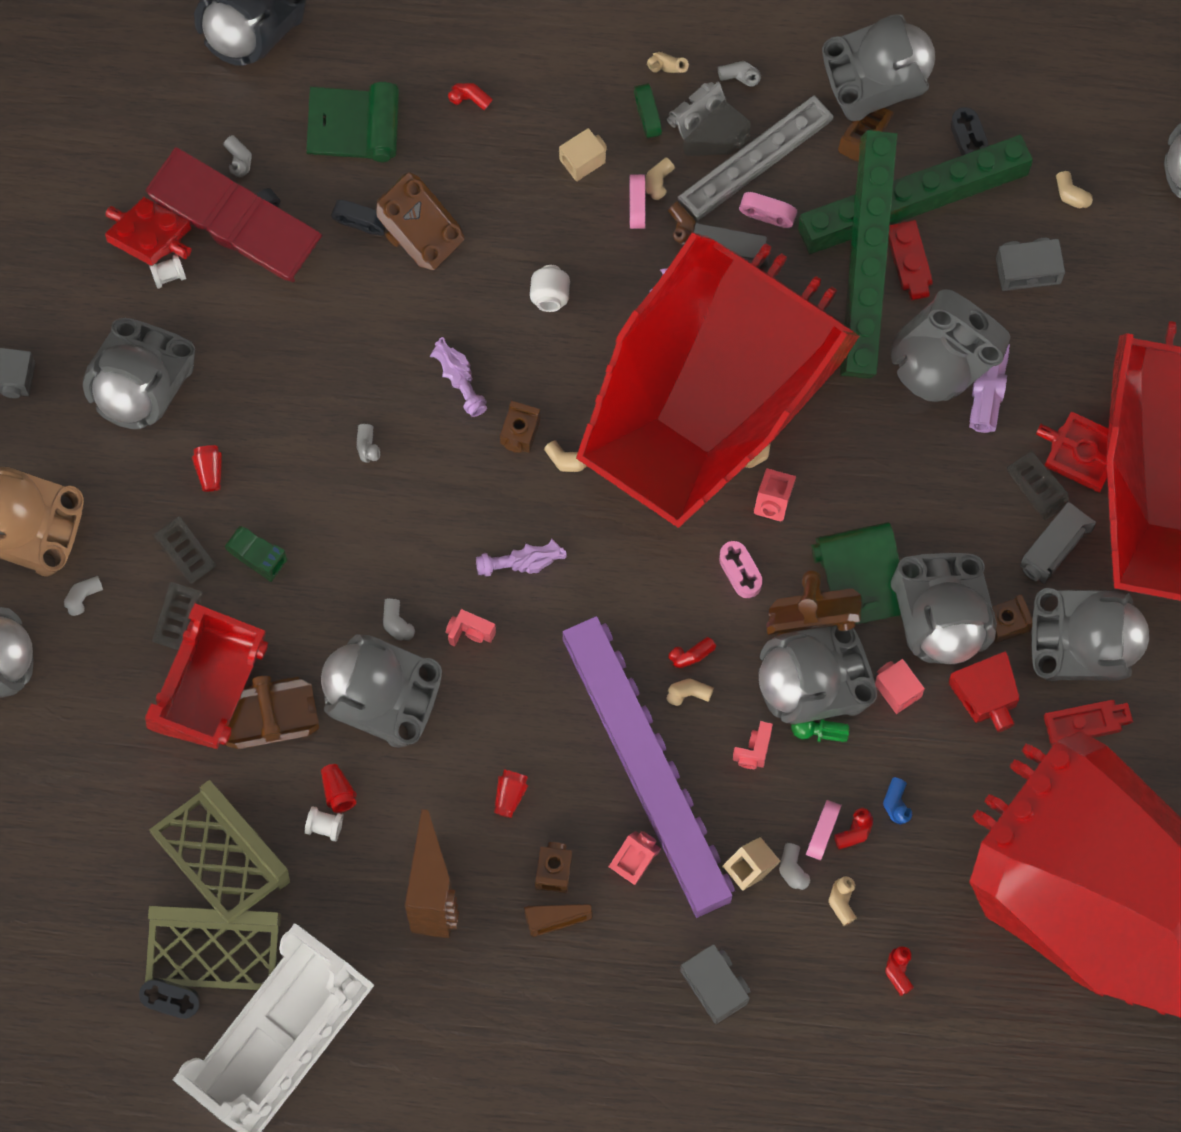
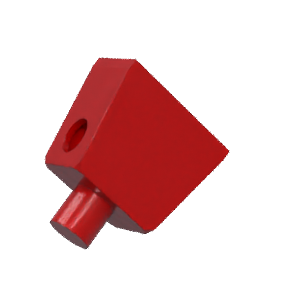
(987, 690)

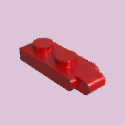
(910, 259)
(1092, 719)

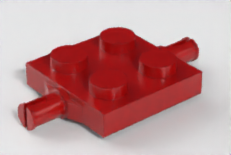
(148, 231)
(1078, 450)

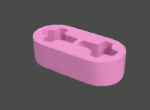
(637, 201)
(768, 210)
(746, 565)
(823, 829)

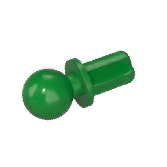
(824, 730)

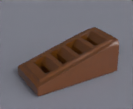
(850, 142)
(554, 917)

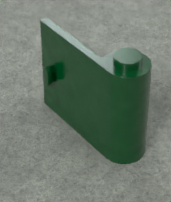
(355, 123)
(864, 562)

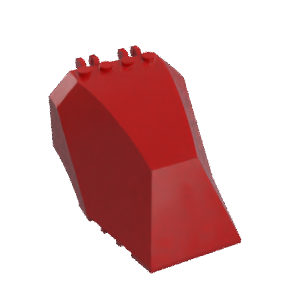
(708, 376)
(1146, 466)
(1088, 872)

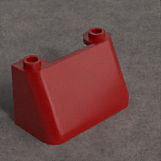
(207, 678)

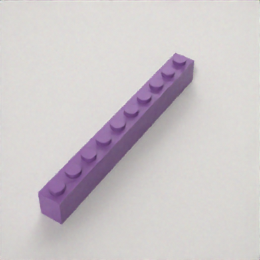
(647, 767)

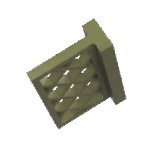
(245, 842)
(211, 919)

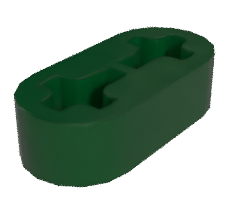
(647, 110)

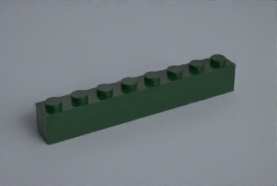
(923, 191)
(869, 251)

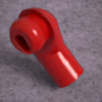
(695, 654)
(896, 969)

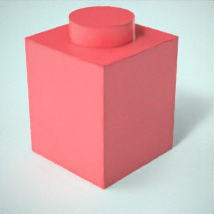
(898, 685)

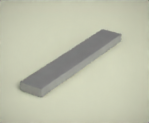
(755, 158)

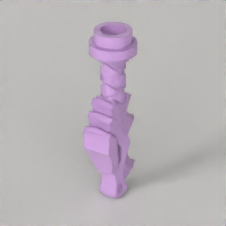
(458, 371)
(529, 559)

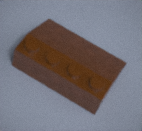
(429, 898)

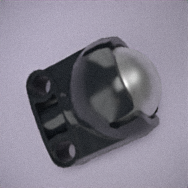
(246, 29)

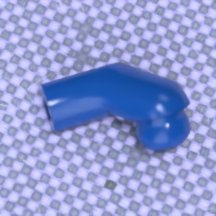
(894, 804)

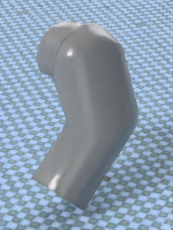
(741, 71)
(241, 156)
(364, 444)
(78, 593)
(394, 623)
(791, 870)

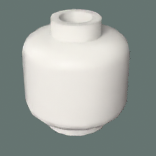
(550, 288)

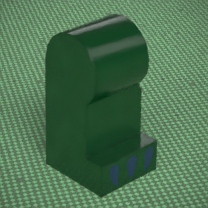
(256, 553)

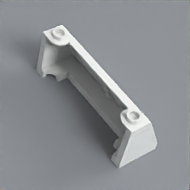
(276, 1034)

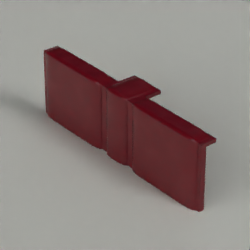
(233, 215)

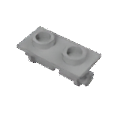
(703, 101)

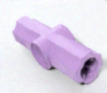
(987, 394)

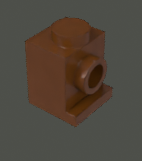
(524, 416)
(1020, 619)
(554, 879)

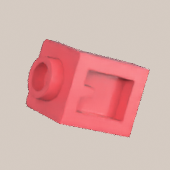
(774, 494)
(474, 626)
(759, 742)
(635, 856)

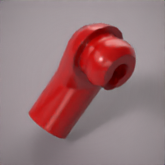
(469, 91)
(858, 831)

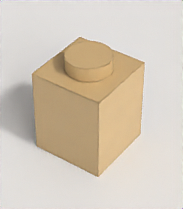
(583, 154)
(751, 863)

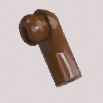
(685, 223)

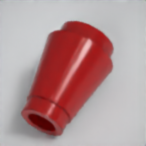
(208, 467)
(338, 790)
(509, 793)

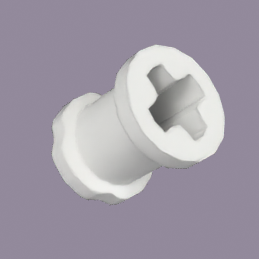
(167, 271)
(324, 823)

